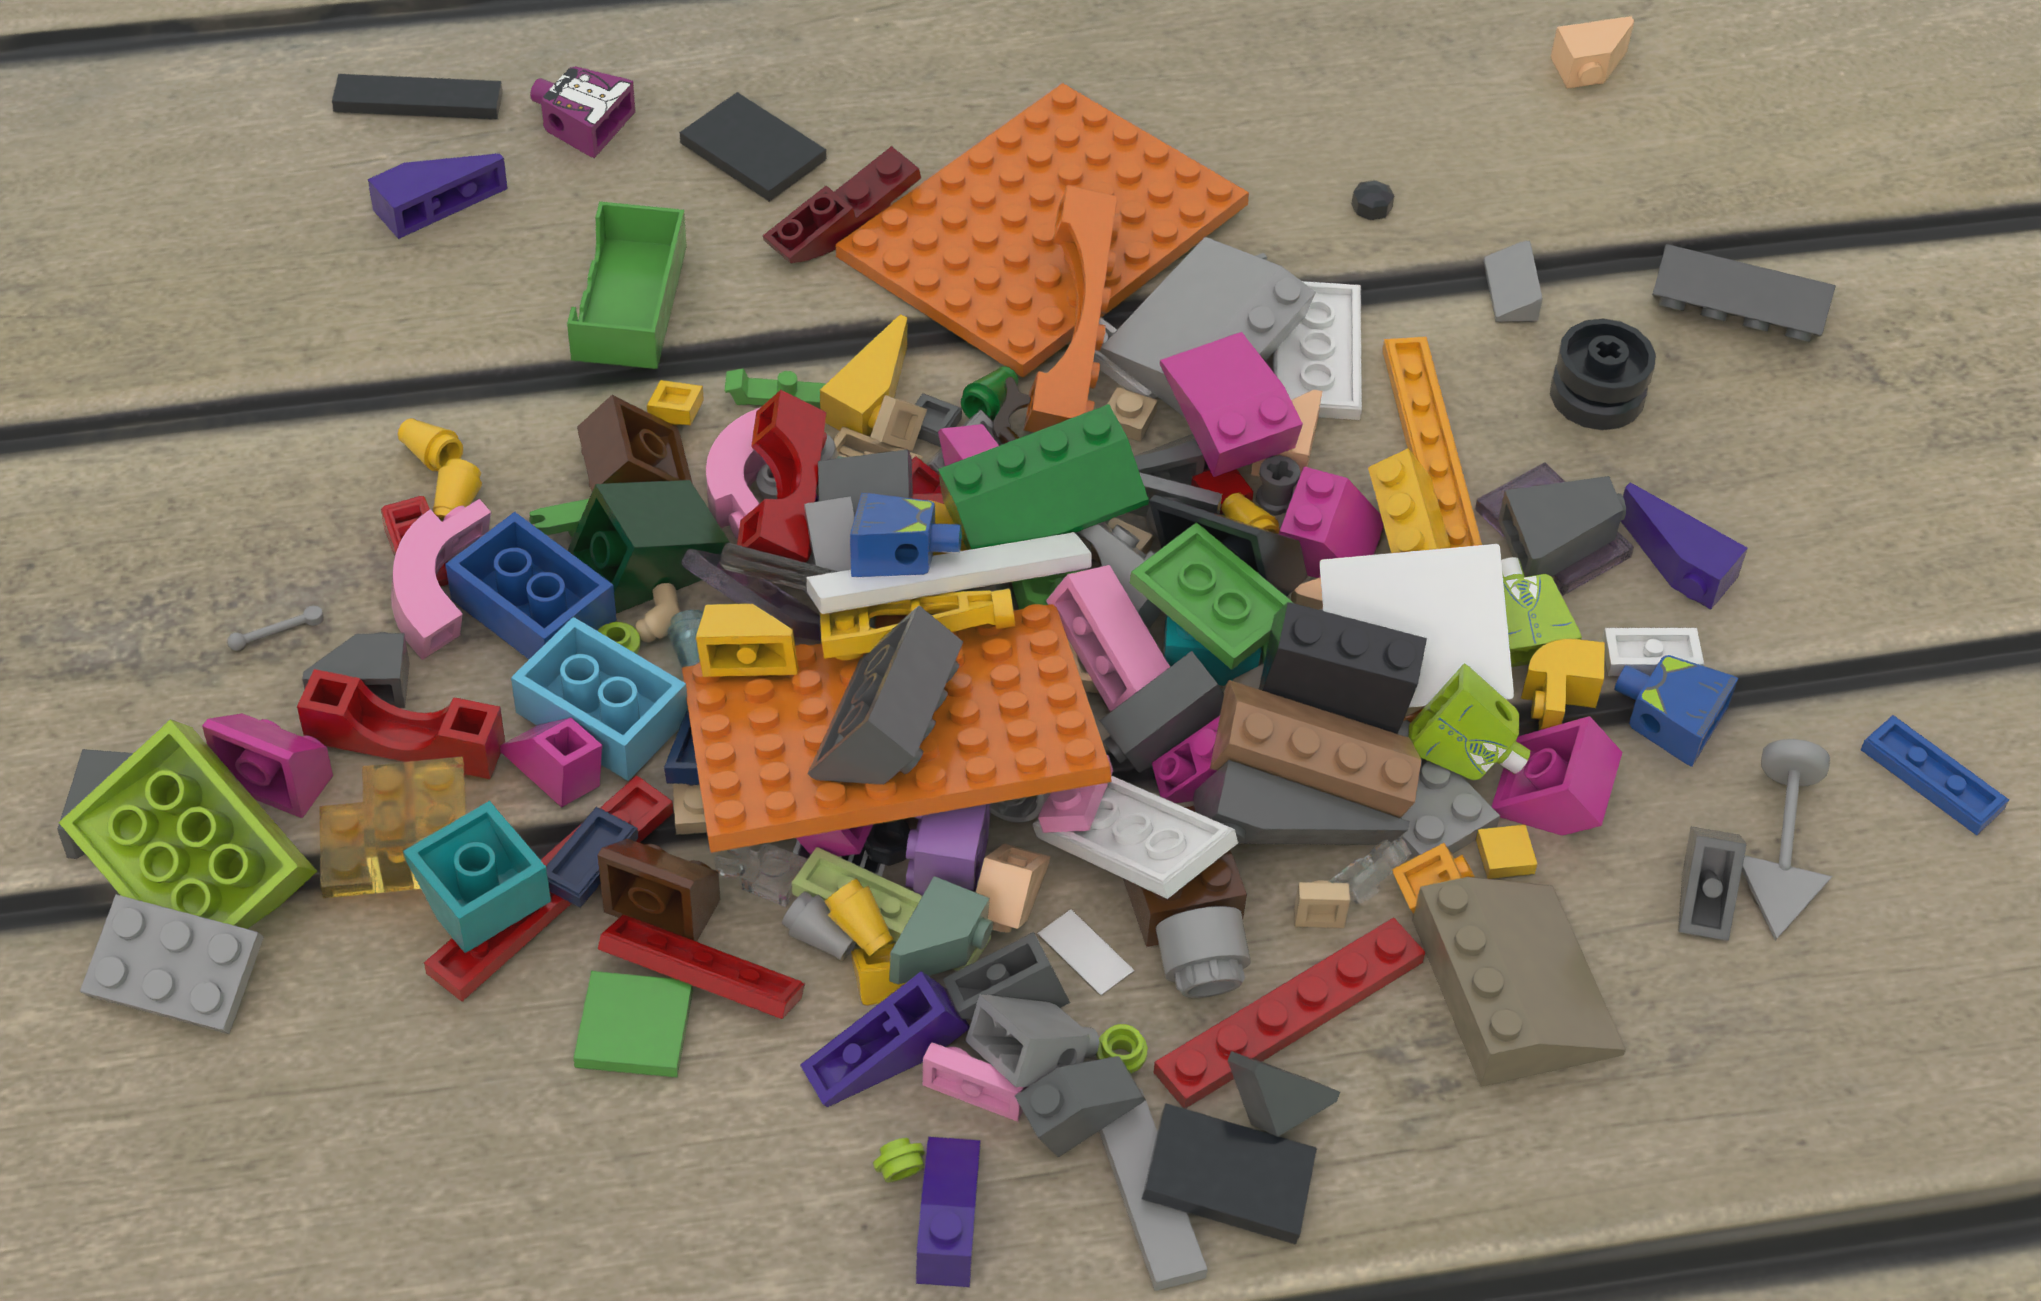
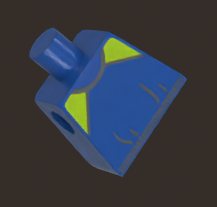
(898, 536)
(1677, 704)

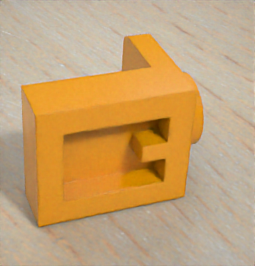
(1429, 868)

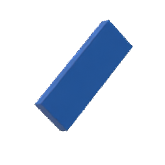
(1934, 774)

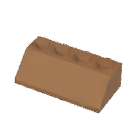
(1317, 749)

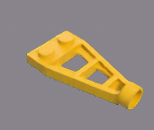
(849, 632)

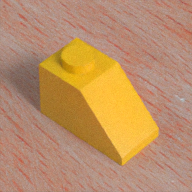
(744, 642)

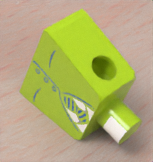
(1533, 612)
(1469, 728)

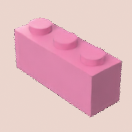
(1107, 634)

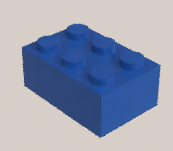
(527, 585)

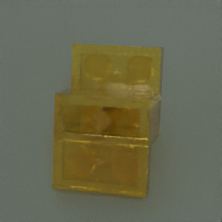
(399, 807)

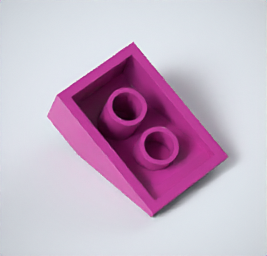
(1232, 403)

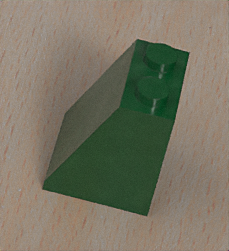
(641, 534)

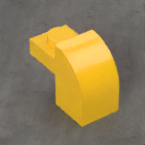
(1561, 675)

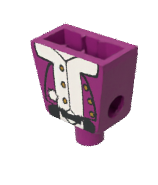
(585, 107)

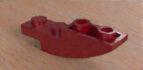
(835, 214)

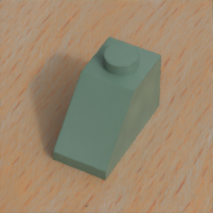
(941, 932)

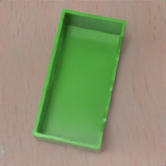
(629, 286)

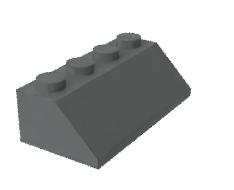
(1744, 291)
(889, 704)

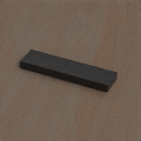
(417, 96)

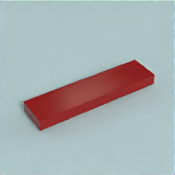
(701, 966)

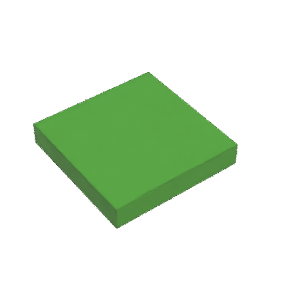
(633, 1024)

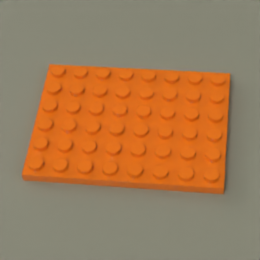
(980, 232)
(1004, 733)

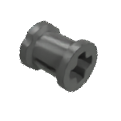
(1278, 478)

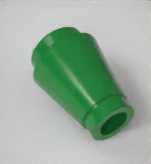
(987, 393)

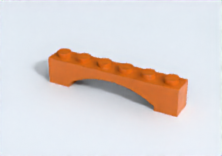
(1084, 231)

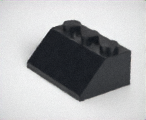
(1268, 553)
(1342, 665)

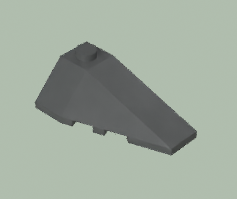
(1286, 812)

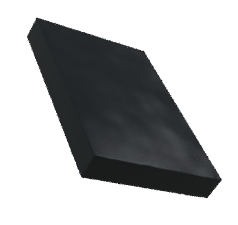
(753, 146)
(1230, 1173)

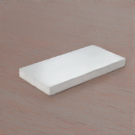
(1326, 351)
(1146, 839)

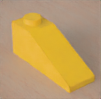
(859, 388)

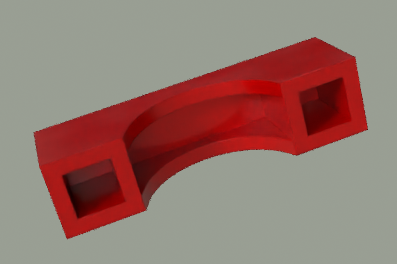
(790, 441)
(352, 718)

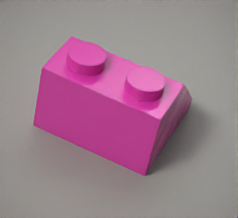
(1330, 519)
(270, 761)
(1564, 780)

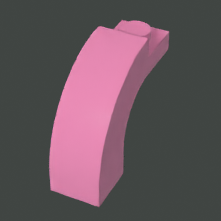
(731, 471)
(416, 597)

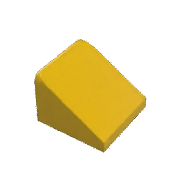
(873, 975)

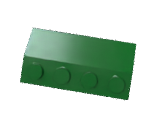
(1045, 482)

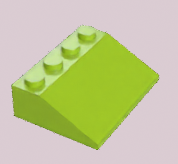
(187, 834)

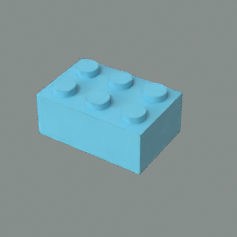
(606, 691)

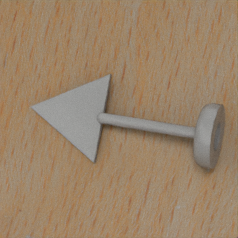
(1778, 887)

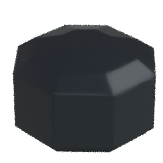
(1372, 200)
(888, 842)

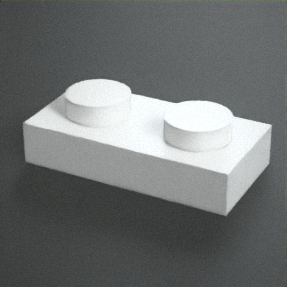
(1646, 646)

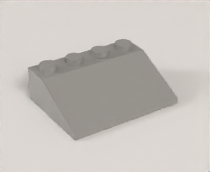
(1205, 300)

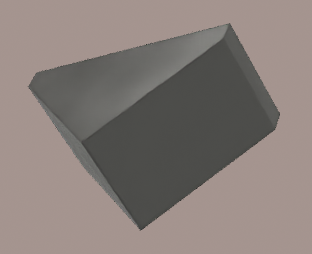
(1276, 1097)

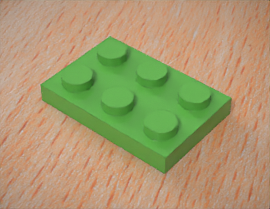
(1210, 594)

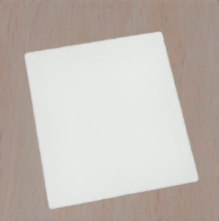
(1435, 594)

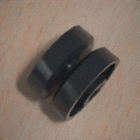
(1602, 374)

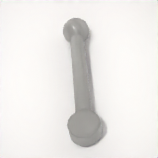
(312, 616)

